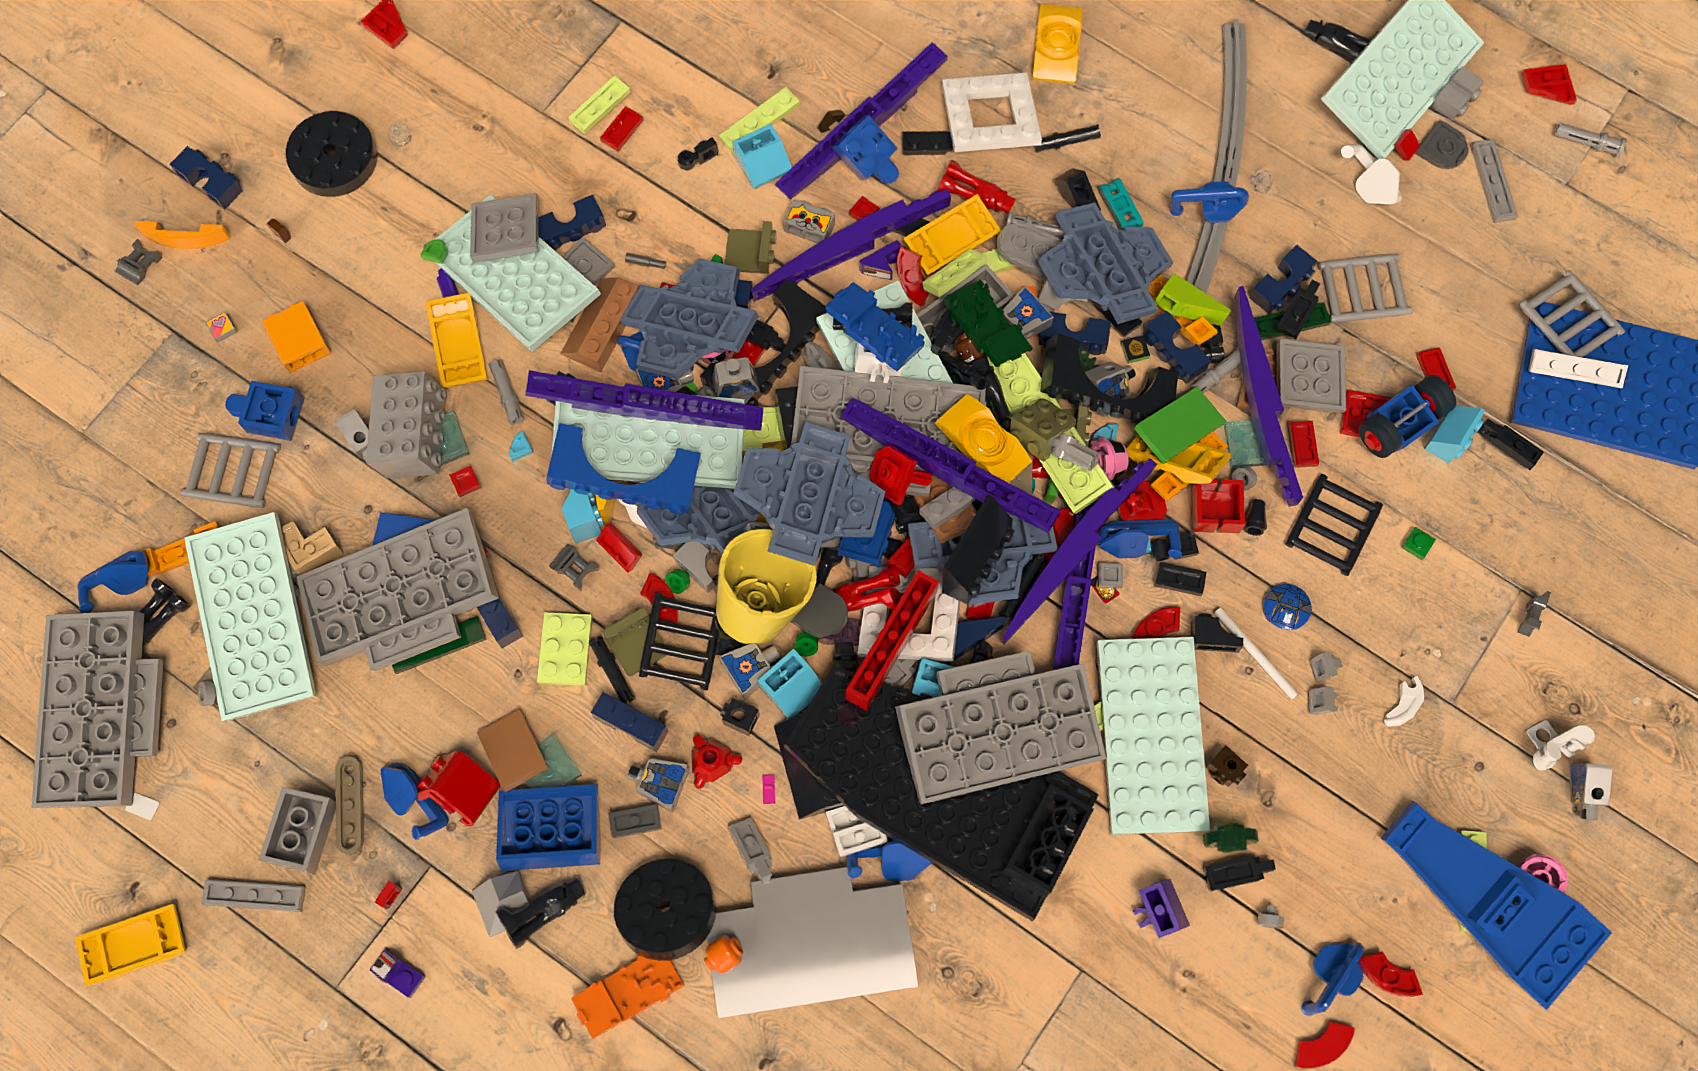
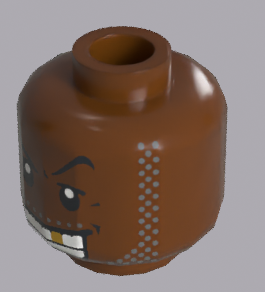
(966, 349)

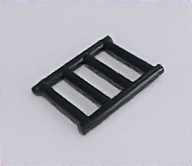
(1364, 527)
(650, 645)

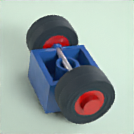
(1407, 416)

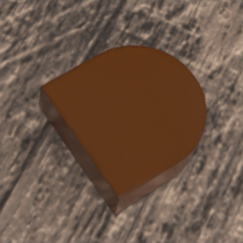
(279, 230)

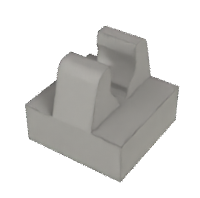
(1325, 666)
(1322, 700)

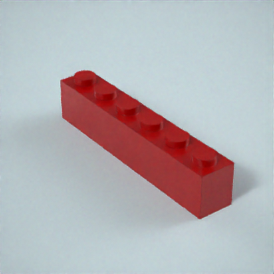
(892, 640)

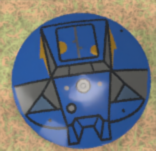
(1287, 607)

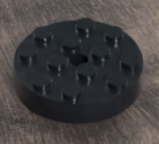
(331, 153)
(649, 891)

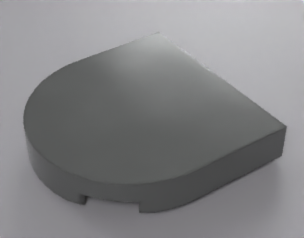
(1444, 147)
(823, 614)

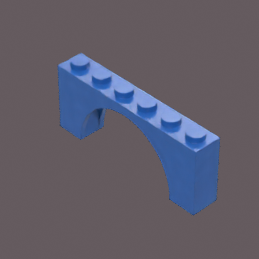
(573, 471)

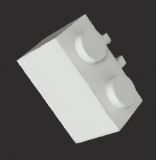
(867, 363)

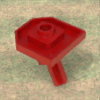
(894, 472)
(1143, 504)

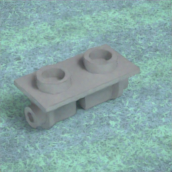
(817, 357)

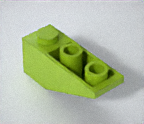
(1189, 302)

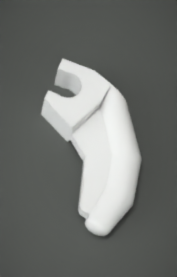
(1409, 703)

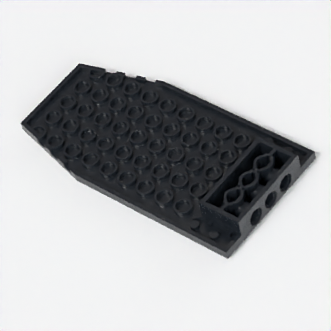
(997, 839)

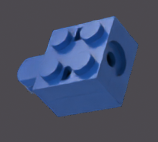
(870, 150)
(267, 410)

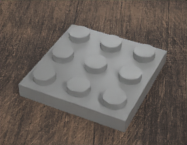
(504, 227)
(1311, 375)

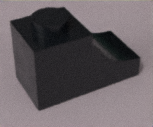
(1076, 188)
(1211, 636)

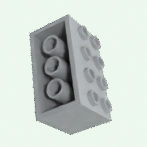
(406, 425)

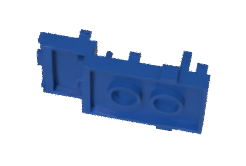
(874, 327)
(870, 548)

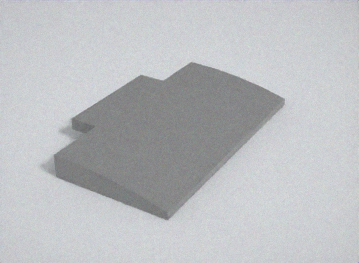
(914, 402)
(398, 593)
(94, 710)
(999, 726)
(814, 944)

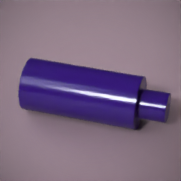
(446, 284)

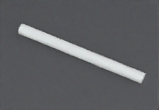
(1257, 654)

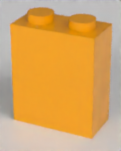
(296, 337)

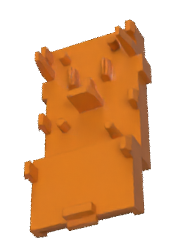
(625, 994)

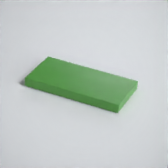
(1180, 425)

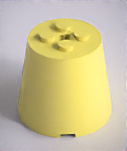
(759, 588)

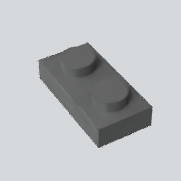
(635, 821)

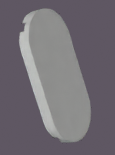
(1025, 245)

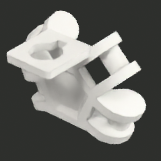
(1550, 752)

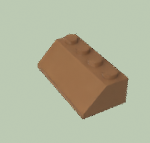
(600, 324)

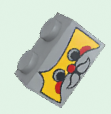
(809, 221)

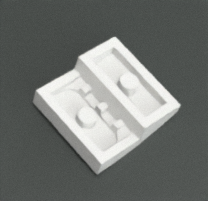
(851, 833)

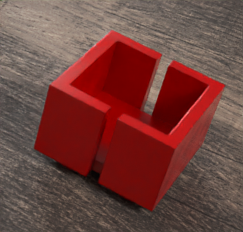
(1220, 508)

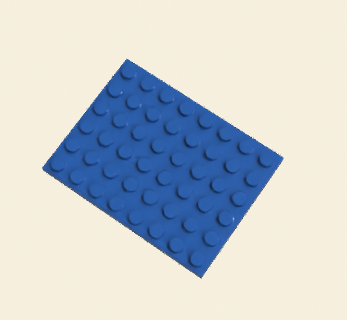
(1647, 417)

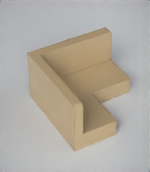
(309, 552)

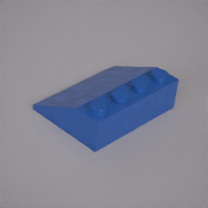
(548, 828)

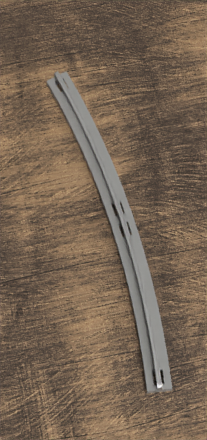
(1230, 137)

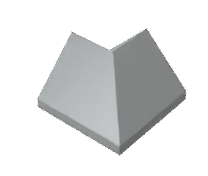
(500, 892)

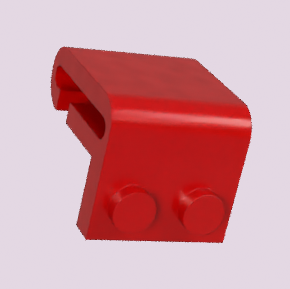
(458, 786)

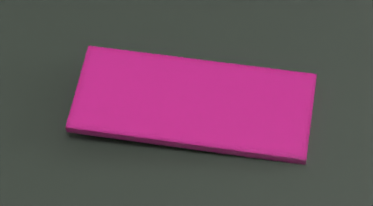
(768, 789)

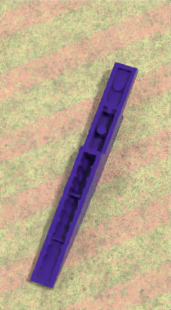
(879, 108)
(851, 241)
(1264, 399)
(643, 402)
(950, 465)
(1077, 546)
(1074, 608)

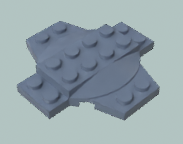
(1105, 263)
(689, 319)
(809, 493)
(712, 519)
(1006, 572)

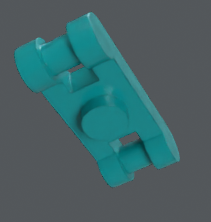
(1120, 204)

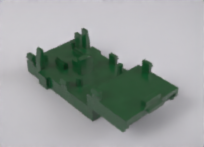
(985, 324)

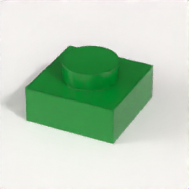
(1418, 543)

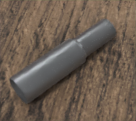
(644, 261)

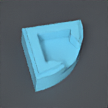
(1108, 431)
(519, 447)

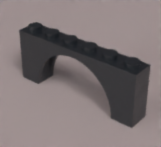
(801, 313)
(1066, 379)

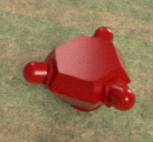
(711, 760)

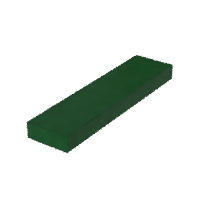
(1267, 324)
(471, 634)

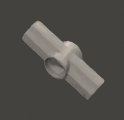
(1070, 450)

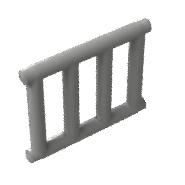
(1370, 262)
(1584, 295)
(235, 496)

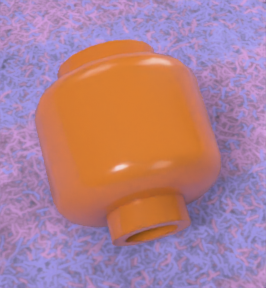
(723, 954)

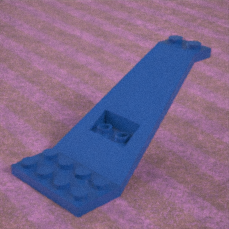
(1538, 936)

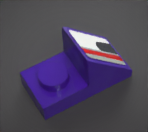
(878, 262)
(397, 973)

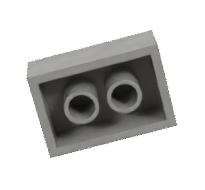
(298, 831)

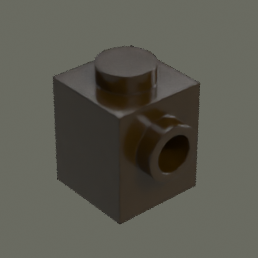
(1227, 767)

